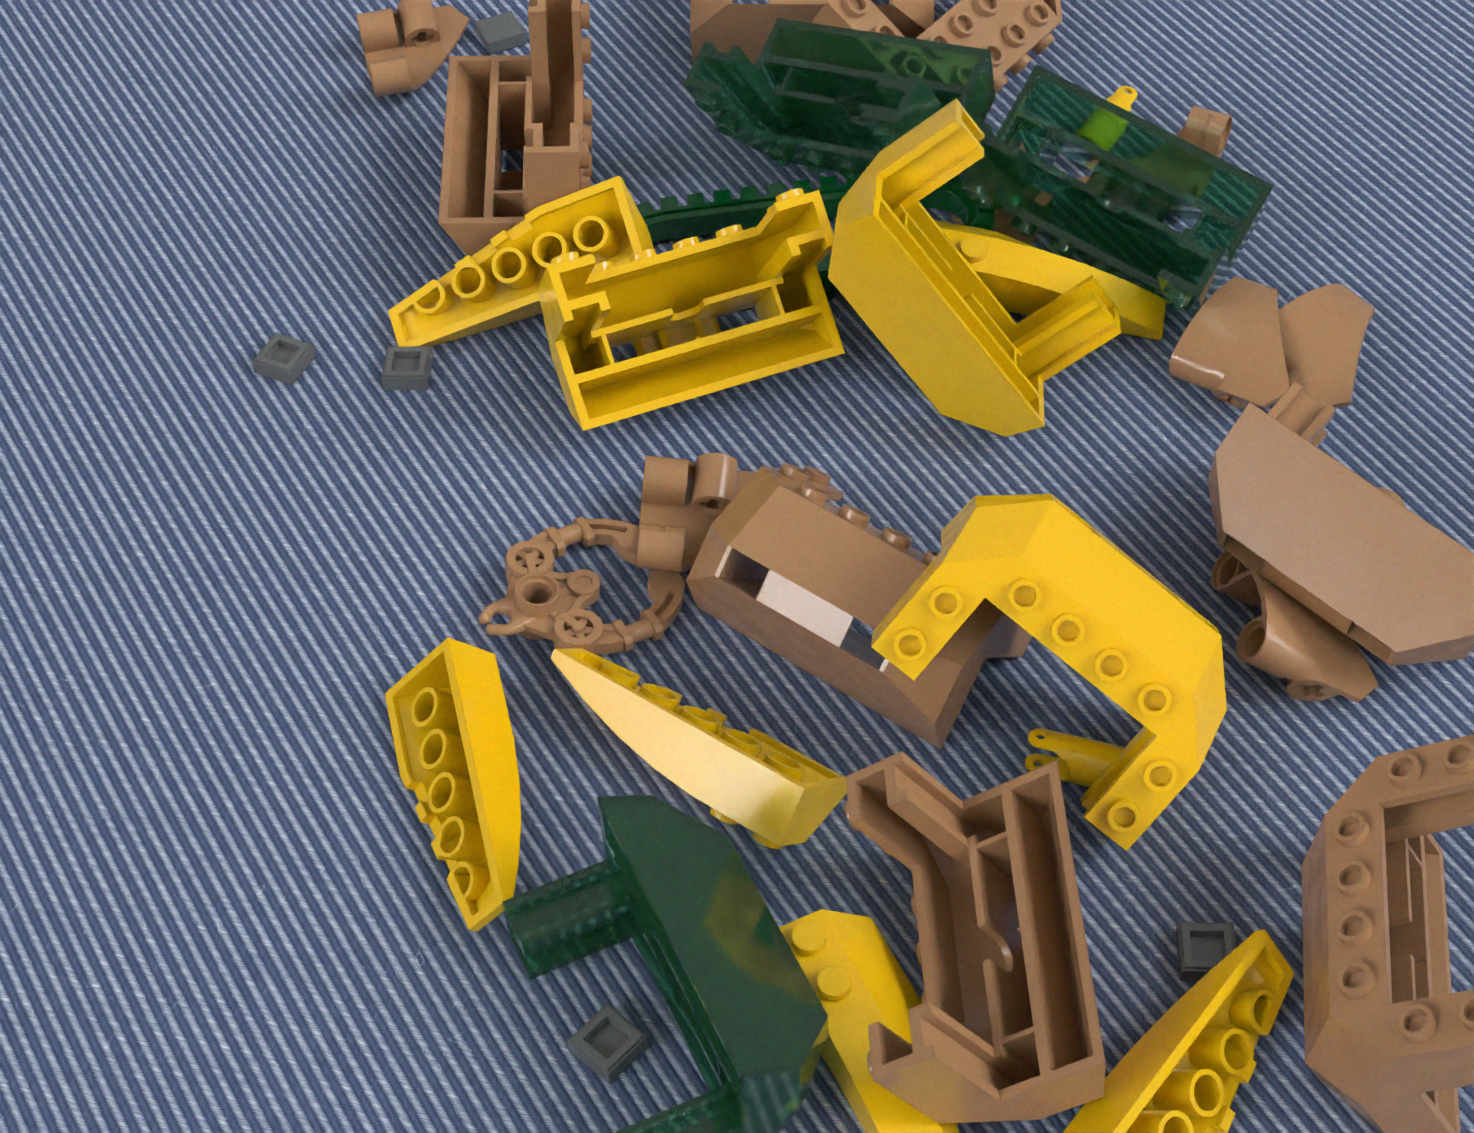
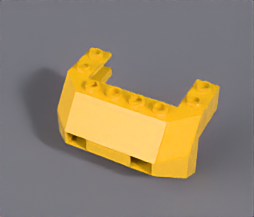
(934, 306)
(672, 309)
(1097, 617)

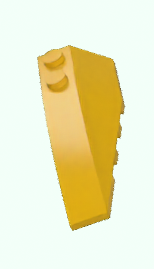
(503, 277)
(1030, 278)
(463, 767)
(735, 773)
(857, 987)
(1197, 1052)

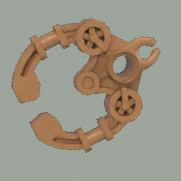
(554, 603)

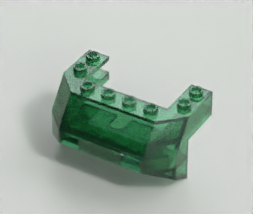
(818, 76)
(1132, 187)
(708, 950)

